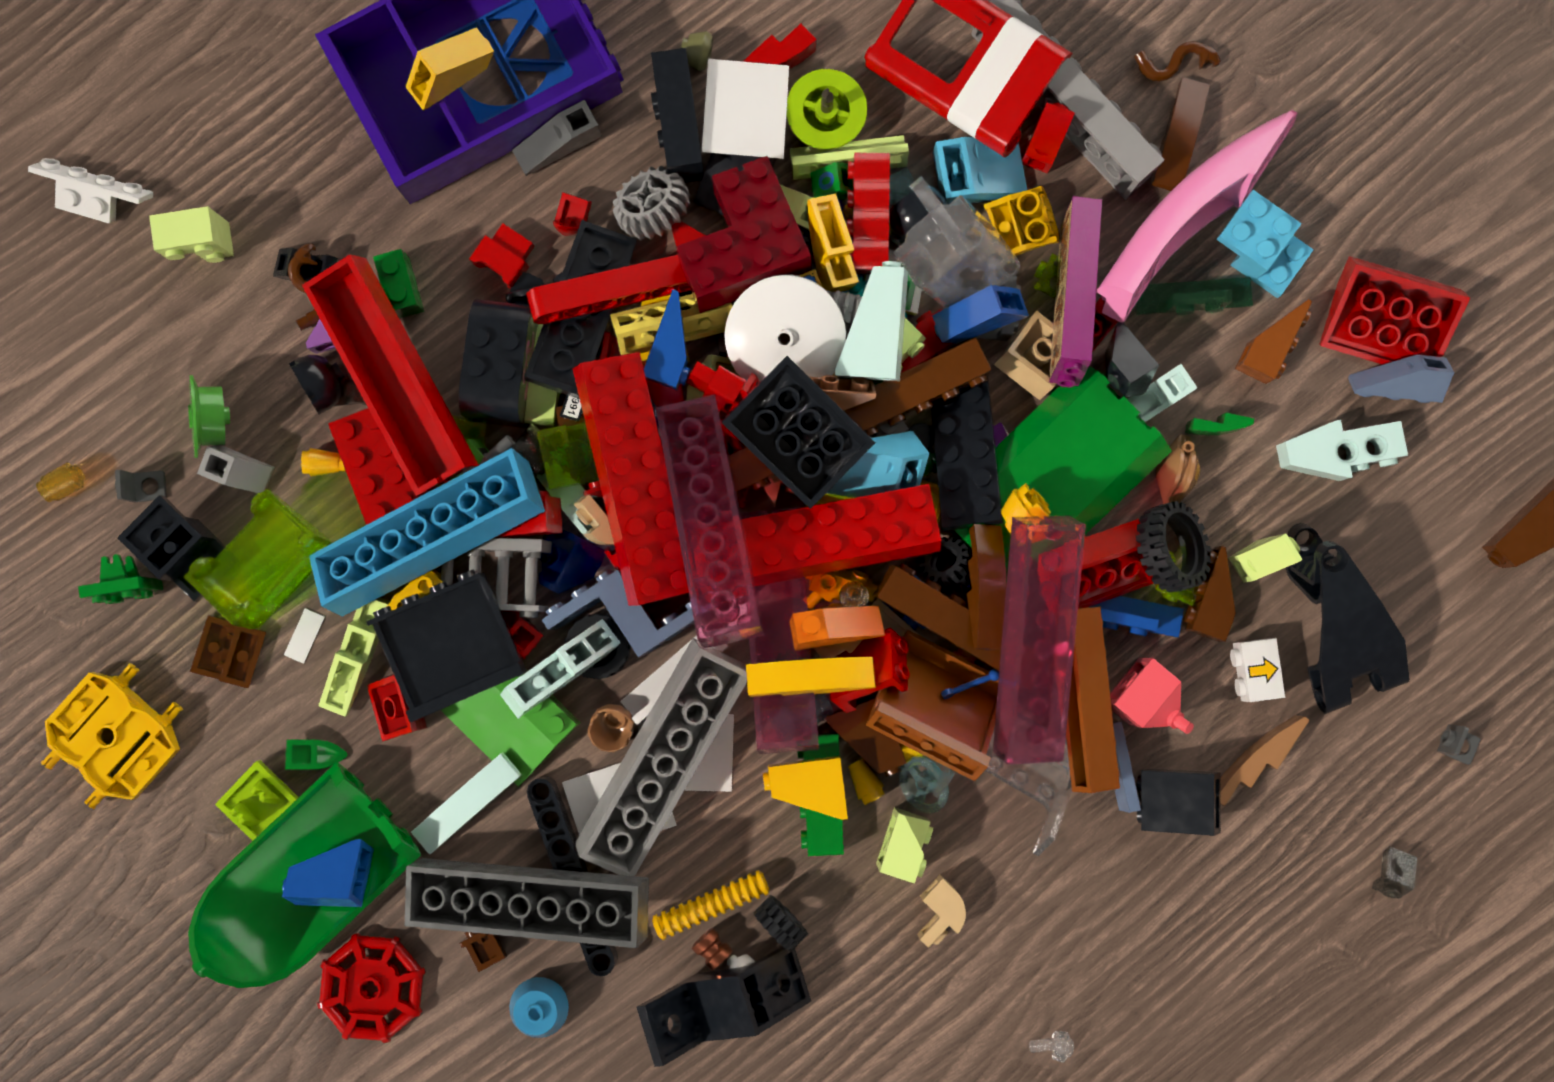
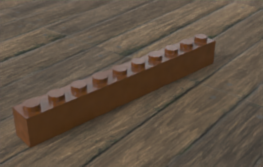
(915, 391)

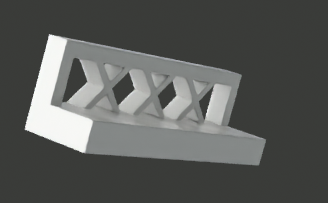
(644, 696)

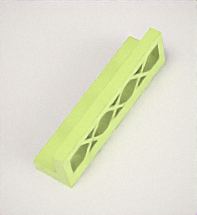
(810, 159)

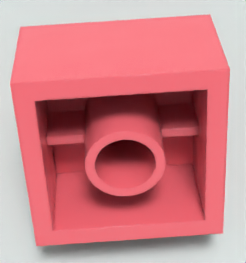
(1149, 697)

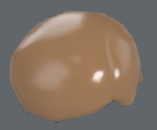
(611, 728)

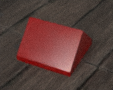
(390, 709)

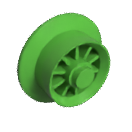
(207, 416)

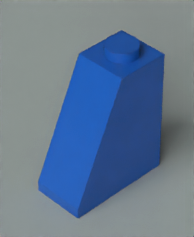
(979, 314)
(331, 877)

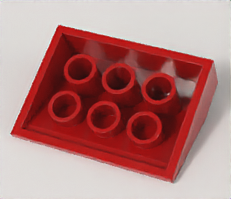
(1391, 314)

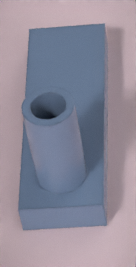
(1127, 794)

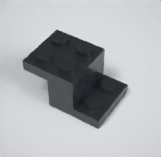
(170, 543)

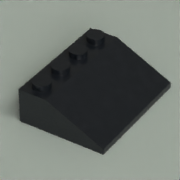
(798, 432)

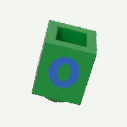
(831, 180)

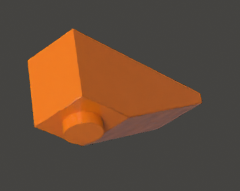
(835, 626)

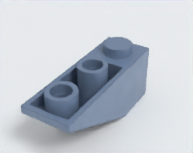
(1412, 378)

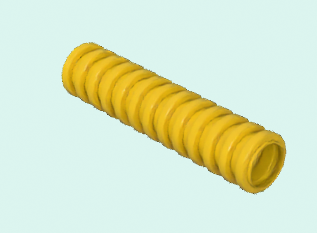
(710, 905)

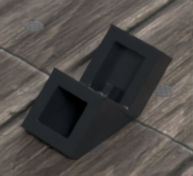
(306, 271)

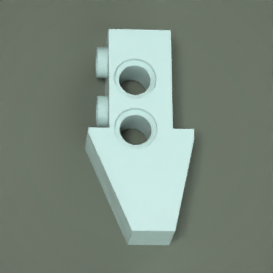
(1318, 450)
(559, 668)

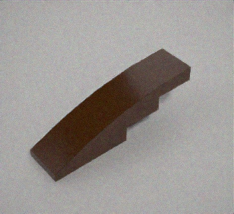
(1181, 133)
(988, 586)

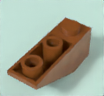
(1266, 353)

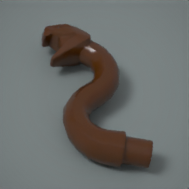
(1151, 72)
(301, 257)

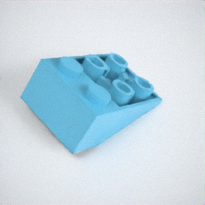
(976, 171)
(889, 465)

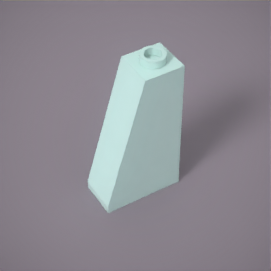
(877, 330)

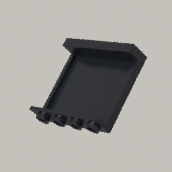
(447, 644)

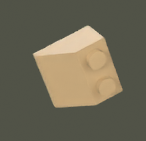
(1029, 356)

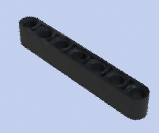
(559, 861)

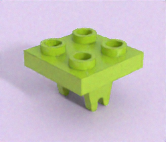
(256, 800)

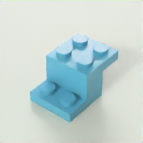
(1265, 244)

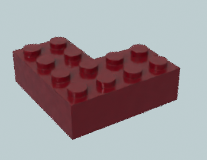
(756, 245)

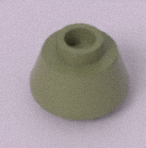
(698, 49)

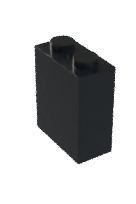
(1180, 801)

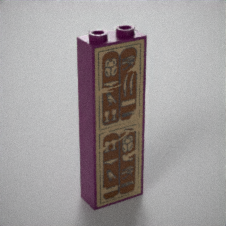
(1075, 292)

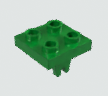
(119, 582)

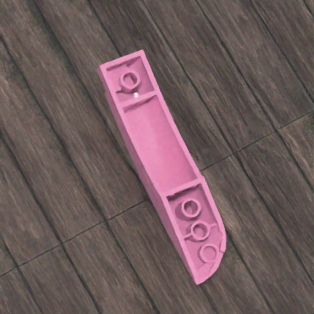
(1189, 207)

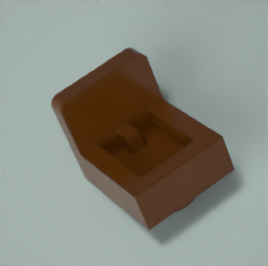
(483, 949)

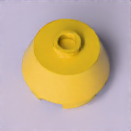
(1024, 503)

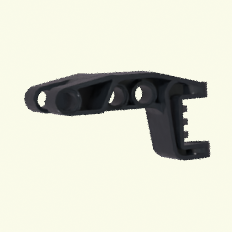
(1355, 625)

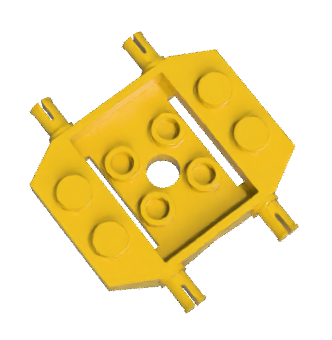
(104, 703)

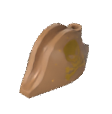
(1178, 471)

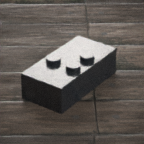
(676, 111)

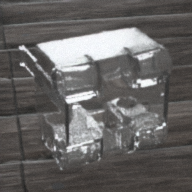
(953, 250)

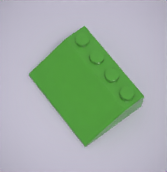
(496, 729)

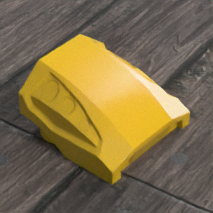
(1024, 220)

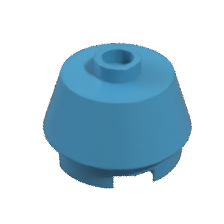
(539, 1007)

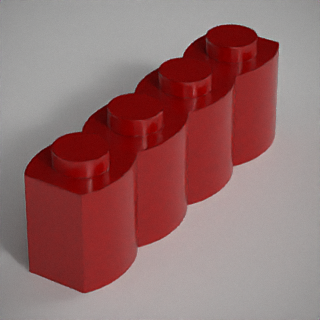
(869, 210)

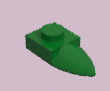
(312, 754)

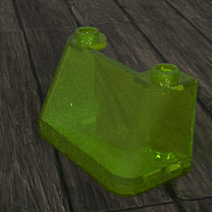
(259, 564)

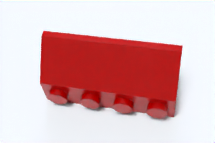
(1111, 565)

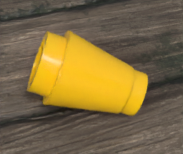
(320, 462)
(866, 783)

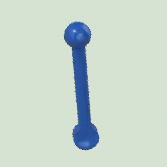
(948, 693)

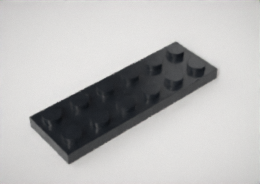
(578, 339)
(967, 459)

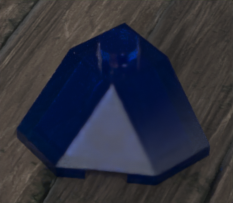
(570, 562)

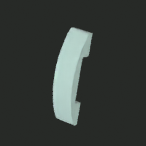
(1163, 393)

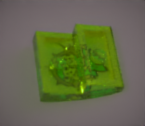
(567, 456)

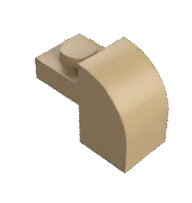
(592, 514)
(948, 908)

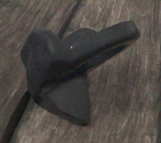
(521, 287)

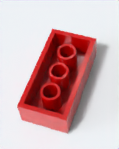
(370, 466)

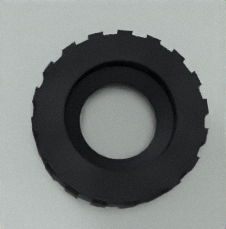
(617, 657)

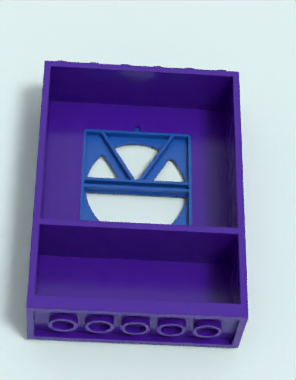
(458, 135)

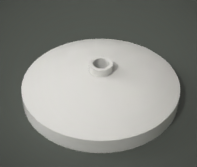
(790, 307)

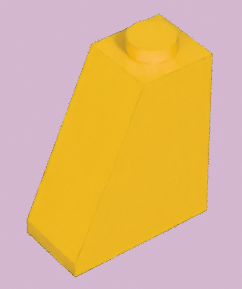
(448, 66)
(809, 784)

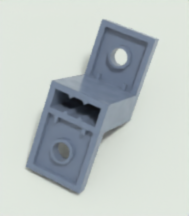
(634, 621)

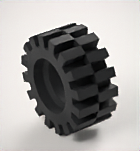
(953, 576)
(780, 923)

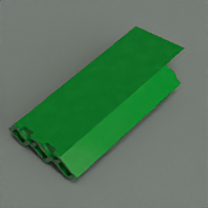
(1078, 452)

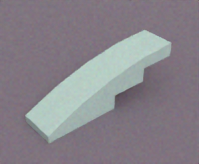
(466, 803)

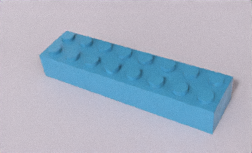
(426, 533)

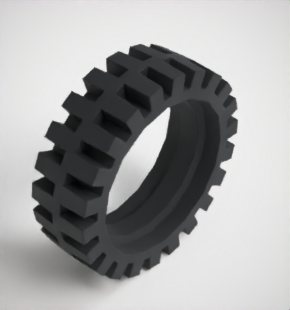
(1156, 552)

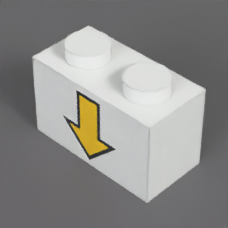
(1257, 670)

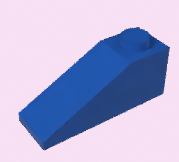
(668, 353)

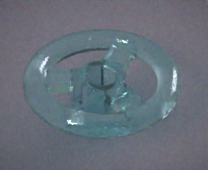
(925, 784)

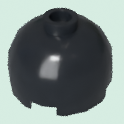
(319, 380)

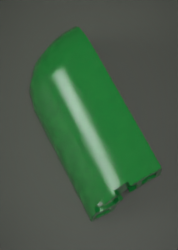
(245, 927)

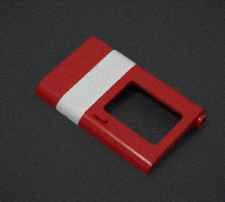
(995, 85)

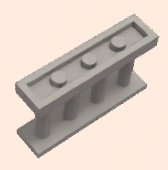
(504, 551)

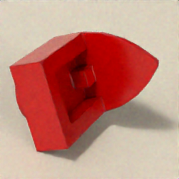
(571, 213)

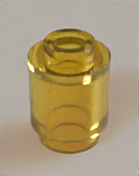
(61, 482)

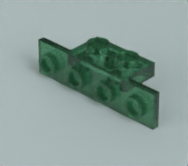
(1195, 296)

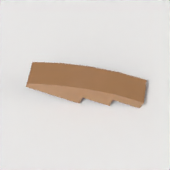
(1267, 751)

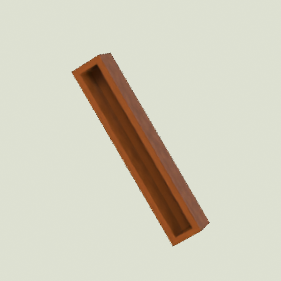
(1090, 713)

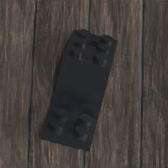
(723, 1005)

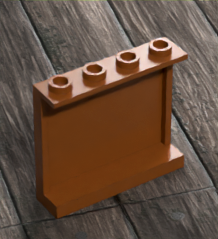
(945, 730)

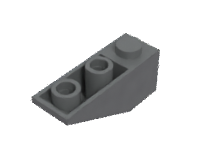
(558, 138)

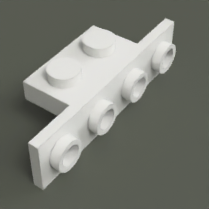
(88, 193)

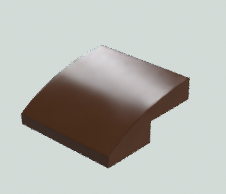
(228, 652)

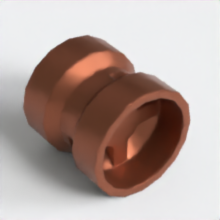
(712, 949)

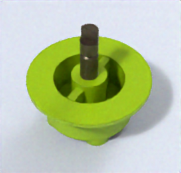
(826, 109)

